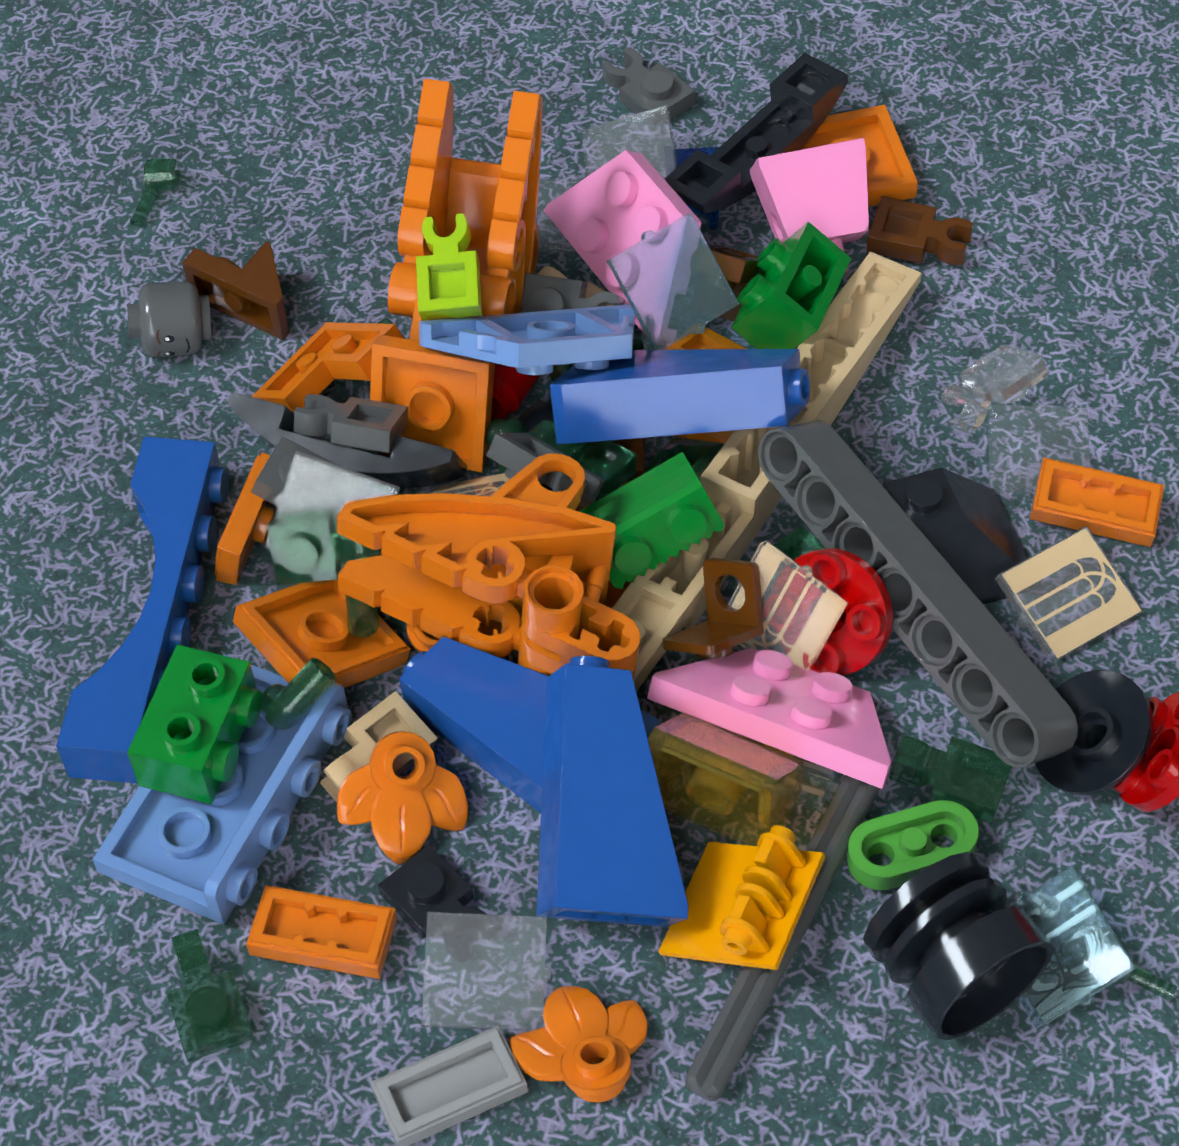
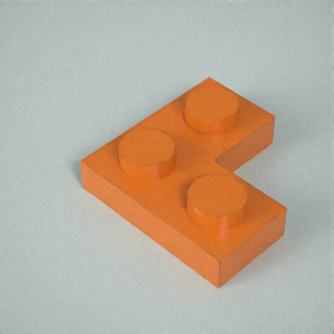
(330, 354)

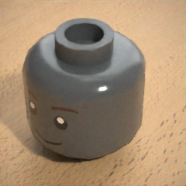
(170, 319)

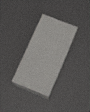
(449, 1087)

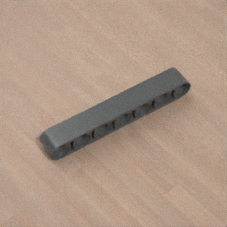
(930, 603)

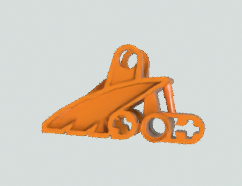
(493, 197)
(495, 557)

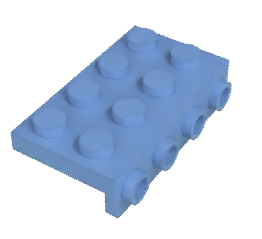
(211, 852)

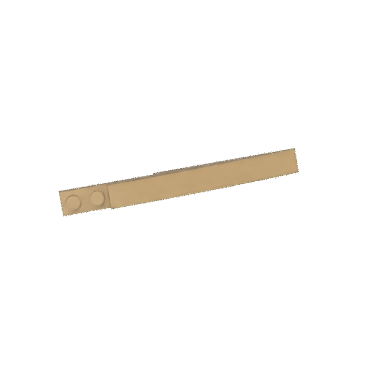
(734, 479)

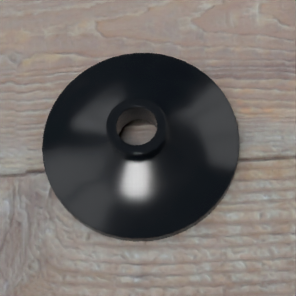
(1102, 705)

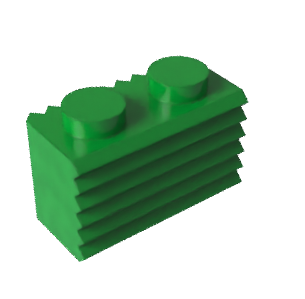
(656, 518)

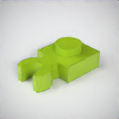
(450, 277)

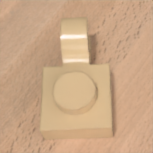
(387, 717)

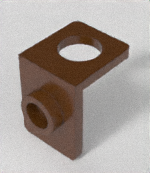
(724, 624)

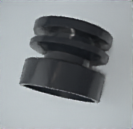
(957, 945)

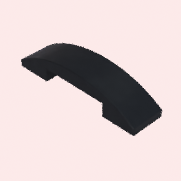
(797, 108)
(409, 465)

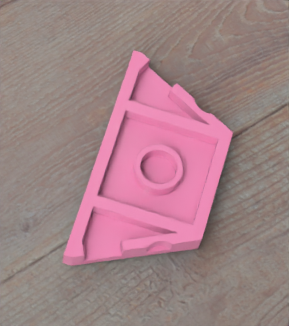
(613, 210)
(782, 707)

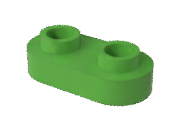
(908, 842)

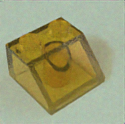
(724, 778)

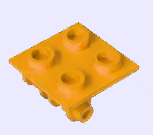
(745, 901)

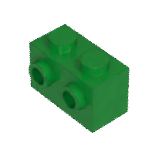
(791, 290)
(195, 724)

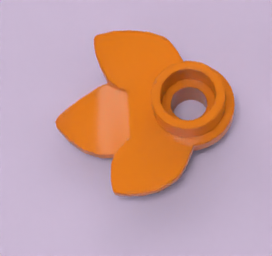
(402, 806)
(579, 1034)

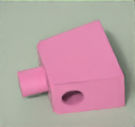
(816, 186)

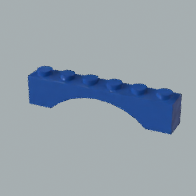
(176, 500)

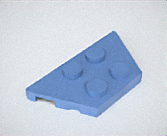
(537, 339)

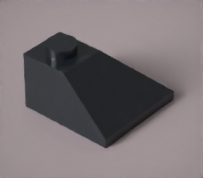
(963, 525)

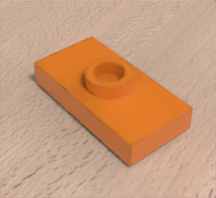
(1097, 499)
(244, 527)
(322, 932)

